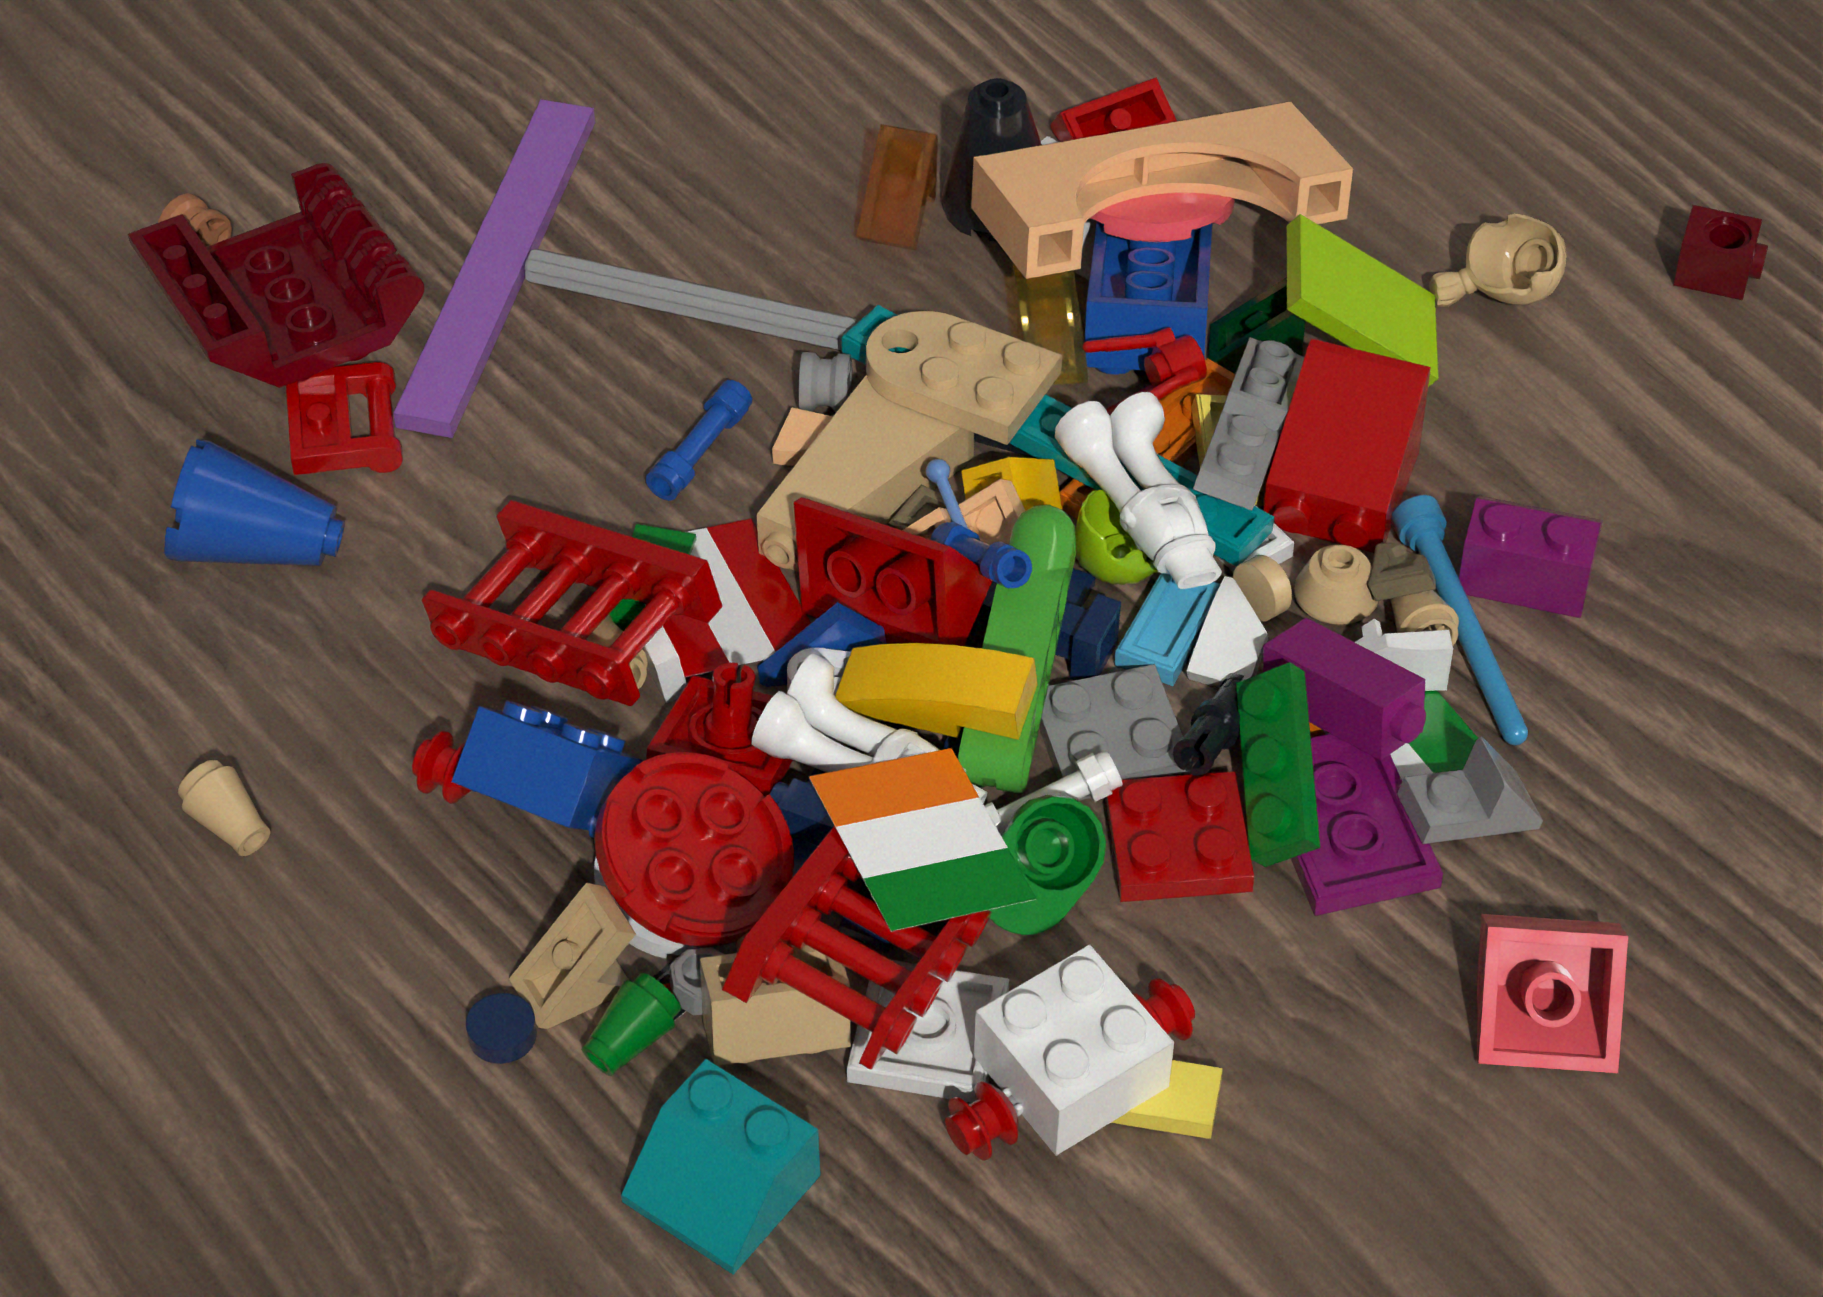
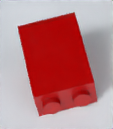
(1347, 445)

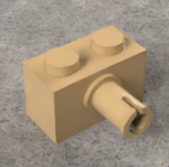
(775, 1018)

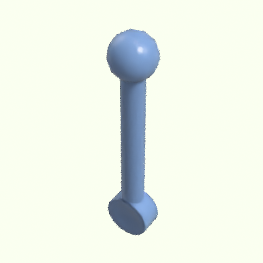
(938, 472)

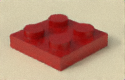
(1179, 837)

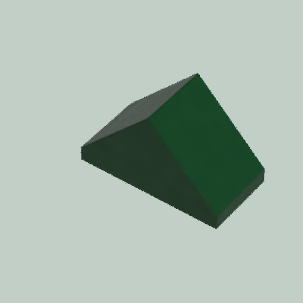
(1260, 318)

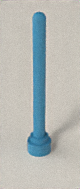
(1422, 527)

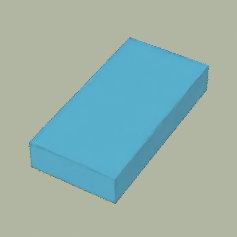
(1166, 628)

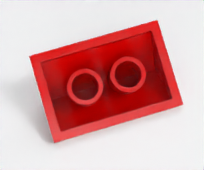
(887, 575)

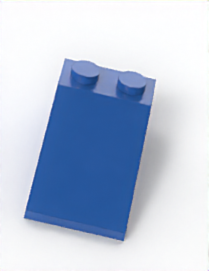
(1145, 290)

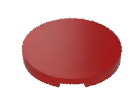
(692, 849)

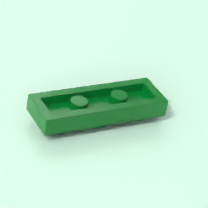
(1277, 765)

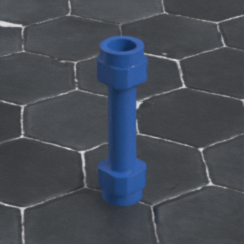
(675, 468)
(996, 561)

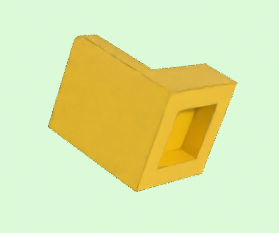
(1032, 478)

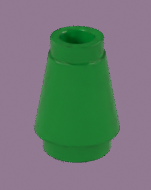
(633, 1022)

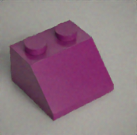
(1529, 556)

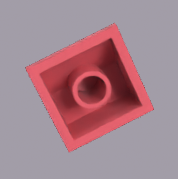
(1550, 993)

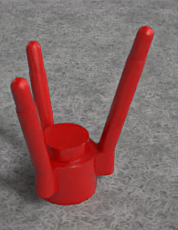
(1169, 368)

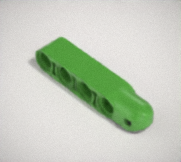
(1029, 625)

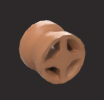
(207, 223)

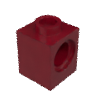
(1720, 253)

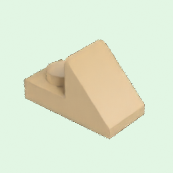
(575, 959)

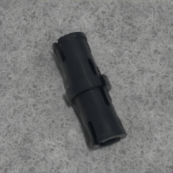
(1212, 729)

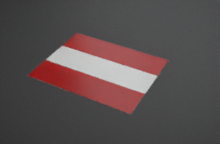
(756, 601)

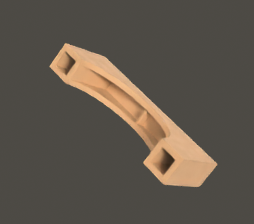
(1261, 155)

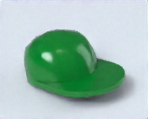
(1059, 853)

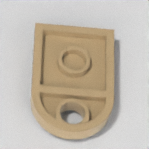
(960, 372)

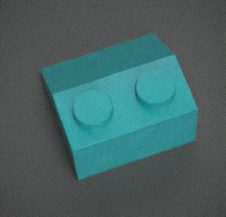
(722, 1166)

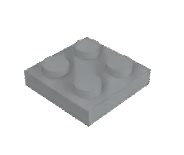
(1113, 713)

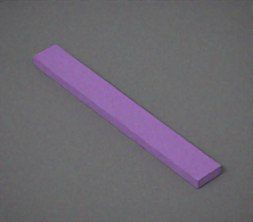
(494, 270)

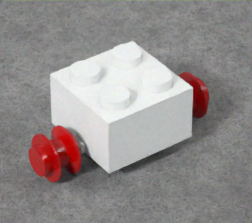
(1068, 1055)

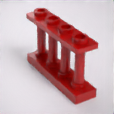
(572, 554)
(796, 922)

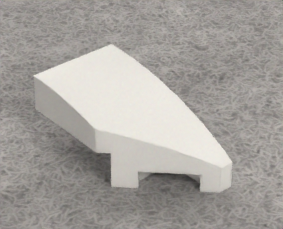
(1229, 639)
(1419, 652)

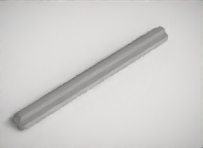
(687, 299)

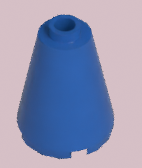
(246, 514)

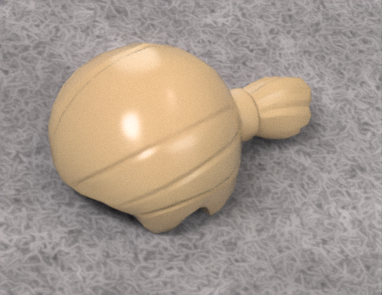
(1507, 261)

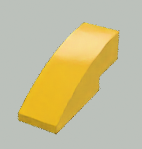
(940, 687)

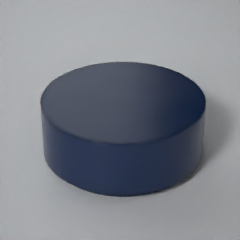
(501, 1028)

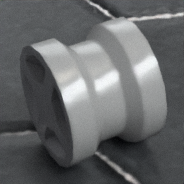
(824, 381)

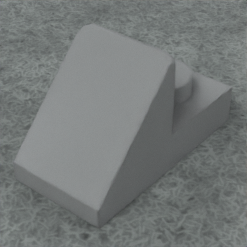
(1469, 802)

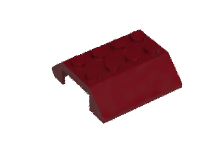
(290, 291)

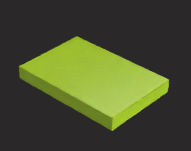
(1358, 297)

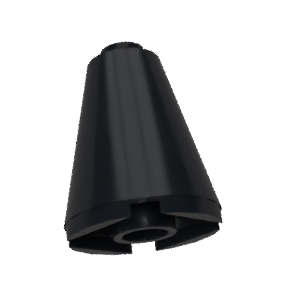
(993, 122)

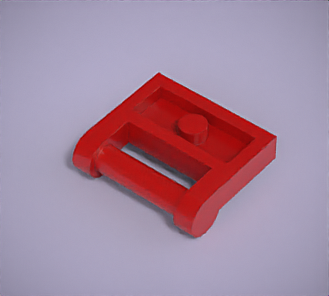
(322, 420)

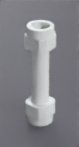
(1094, 777)

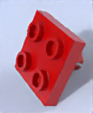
(719, 721)

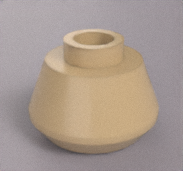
(1336, 586)

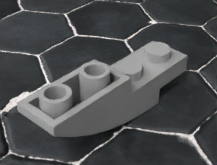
(1250, 423)

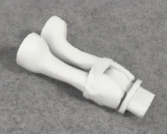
(1161, 517)
(803, 719)

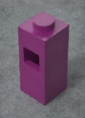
(1352, 688)

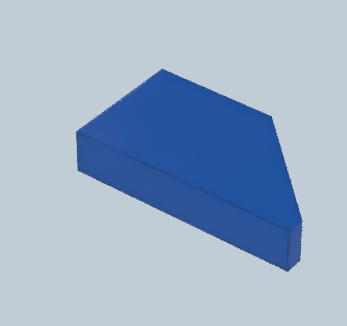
(835, 629)

